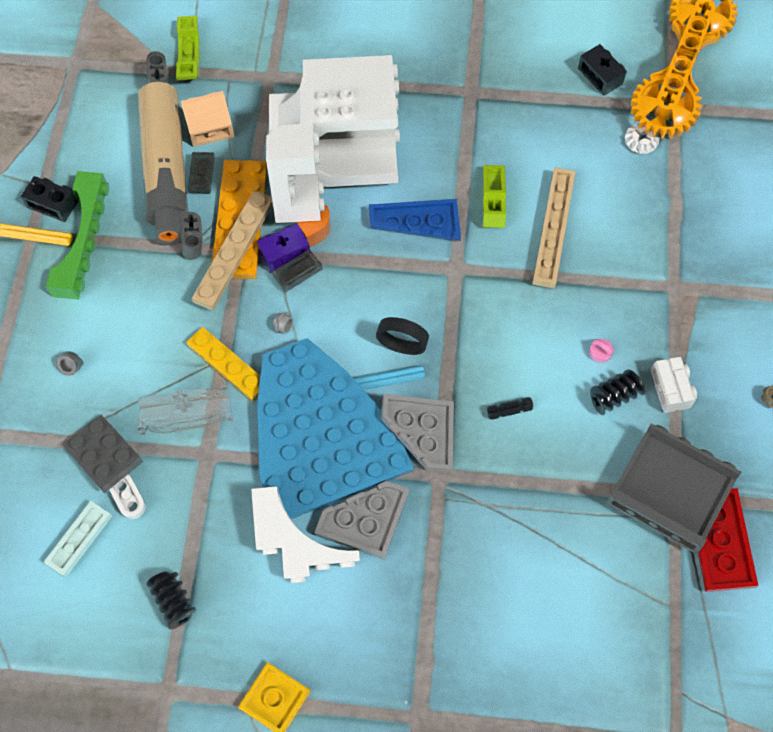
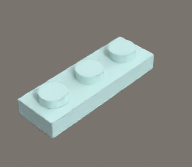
(78, 539)

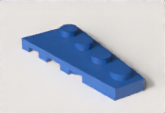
(421, 218)

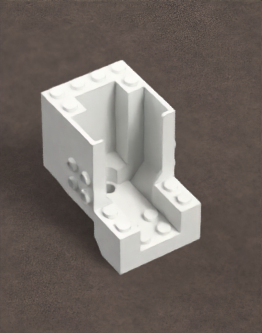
(332, 133)

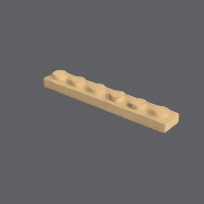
(554, 228)
(233, 250)

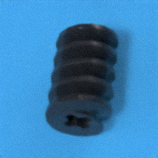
(615, 389)
(171, 599)

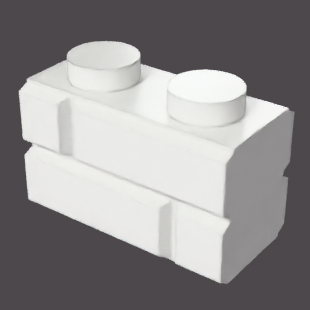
(673, 384)

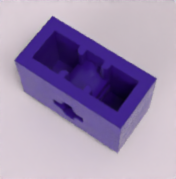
(272, 247)

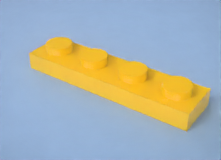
(225, 363)

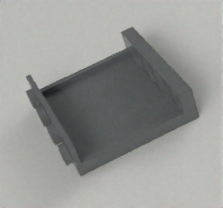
(674, 487)

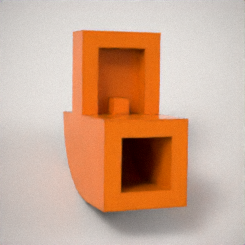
(316, 230)

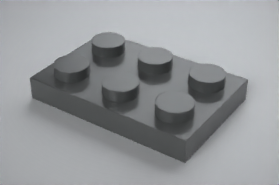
(103, 453)

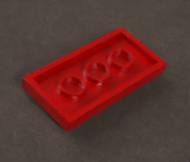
(727, 554)

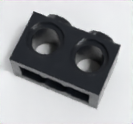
(44, 197)

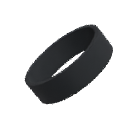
(404, 326)

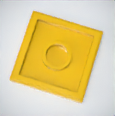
(274, 699)

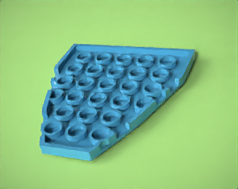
(320, 431)

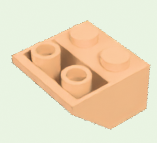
(208, 118)

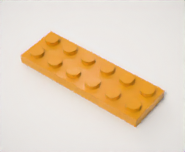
(237, 185)

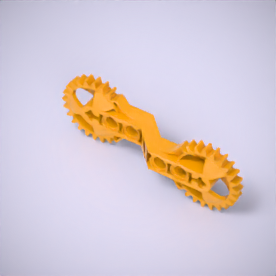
(687, 109)

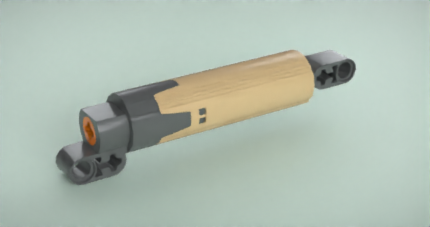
(164, 162)

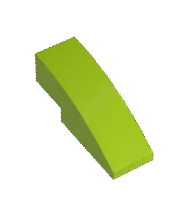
(494, 196)

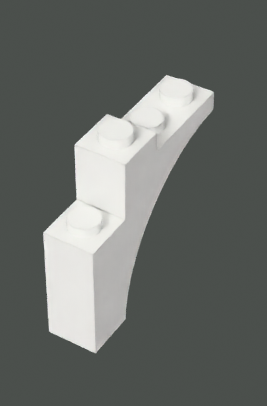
(299, 552)

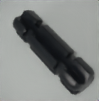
(510, 408)

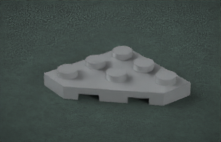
(423, 428)
(365, 520)

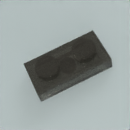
(201, 172)
(297, 270)

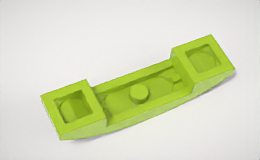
(188, 48)

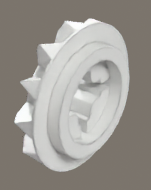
(643, 146)

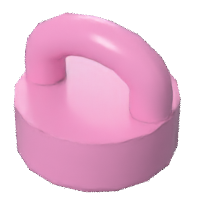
(601, 350)

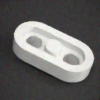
(128, 497)

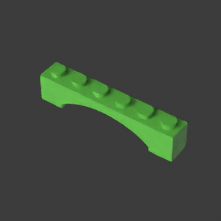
(68, 276)

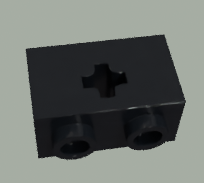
(602, 69)

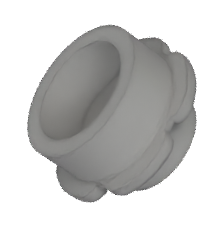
(283, 322)

